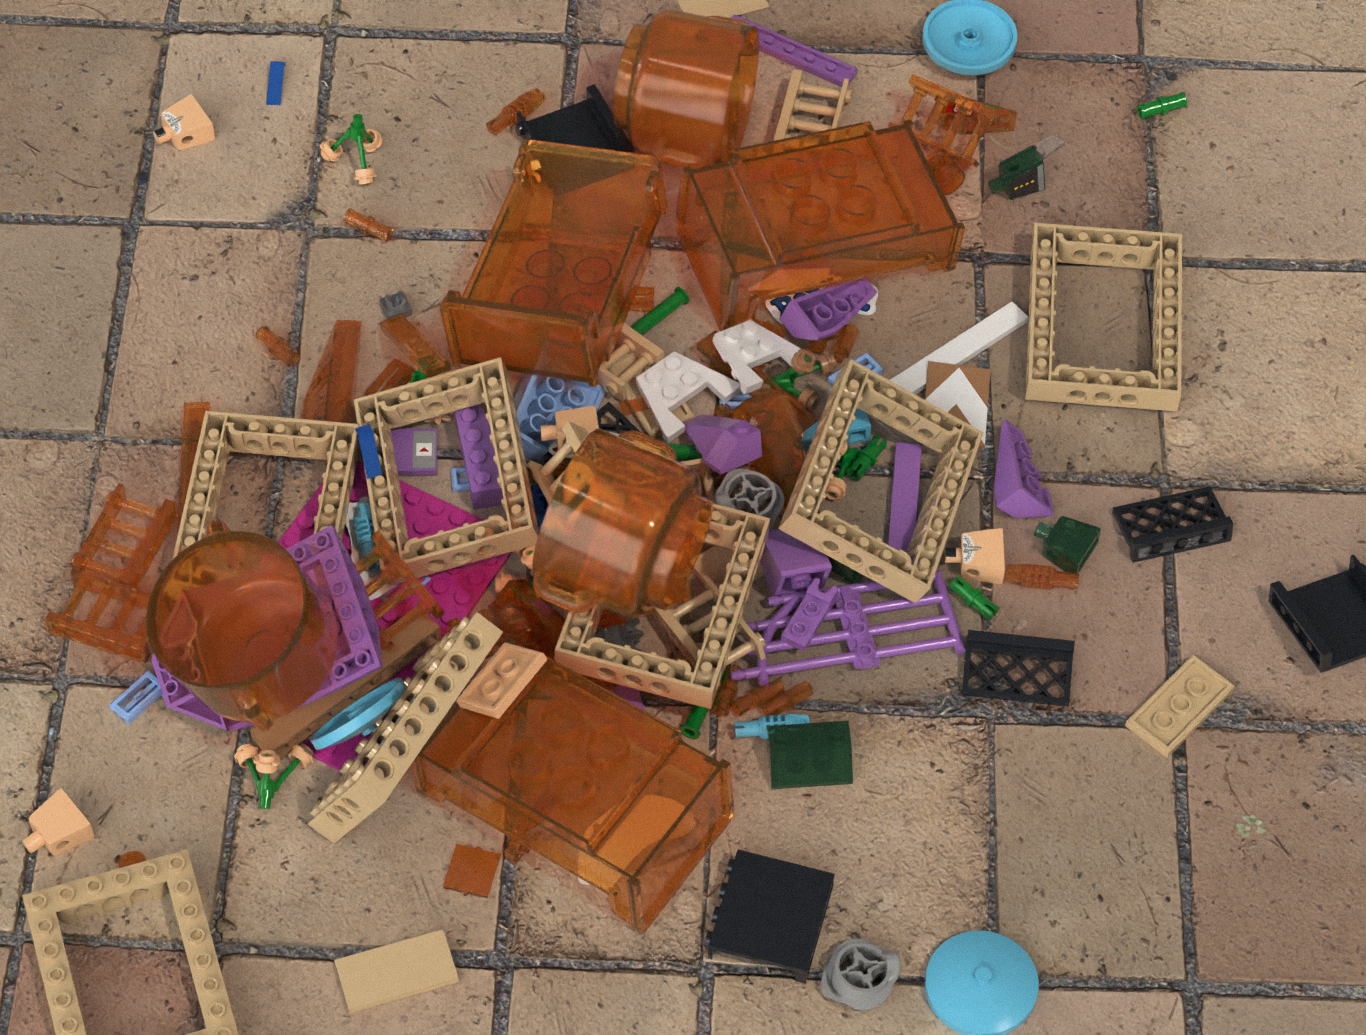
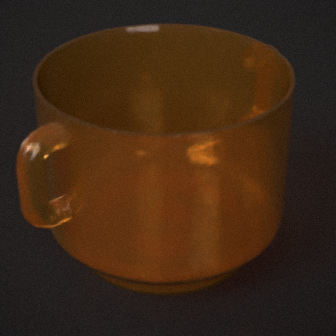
(687, 86)
(621, 527)
(242, 626)

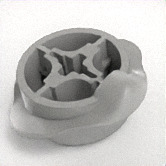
(755, 491)
(855, 983)

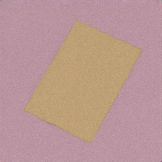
(723, 8)

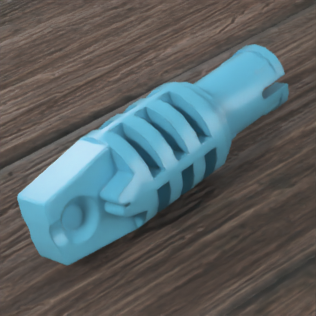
(363, 530)
(759, 727)

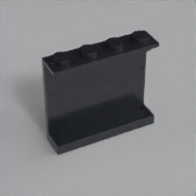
(581, 124)
(1327, 616)
(771, 912)

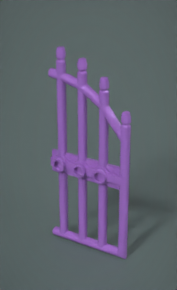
(855, 630)

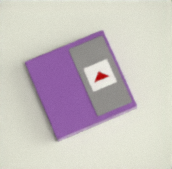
(415, 451)

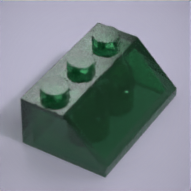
(809, 754)

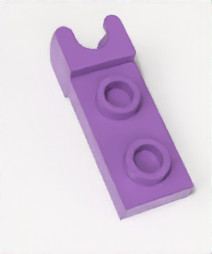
(809, 616)

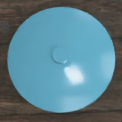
(969, 36)
(360, 715)
(981, 983)

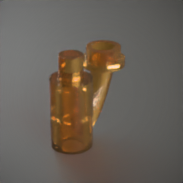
(845, 340)

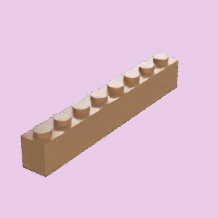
(305, 721)

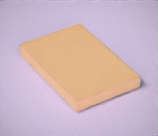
(501, 680)

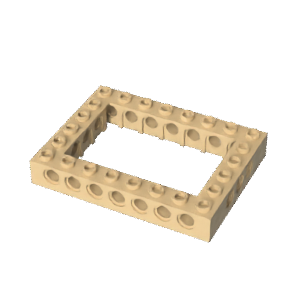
(1117, 249)
(433, 397)
(268, 436)
(957, 442)
(446, 674)
(662, 676)
(120, 889)

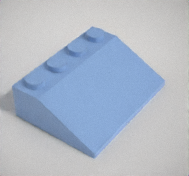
(540, 399)

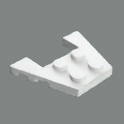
(749, 346)
(675, 382)

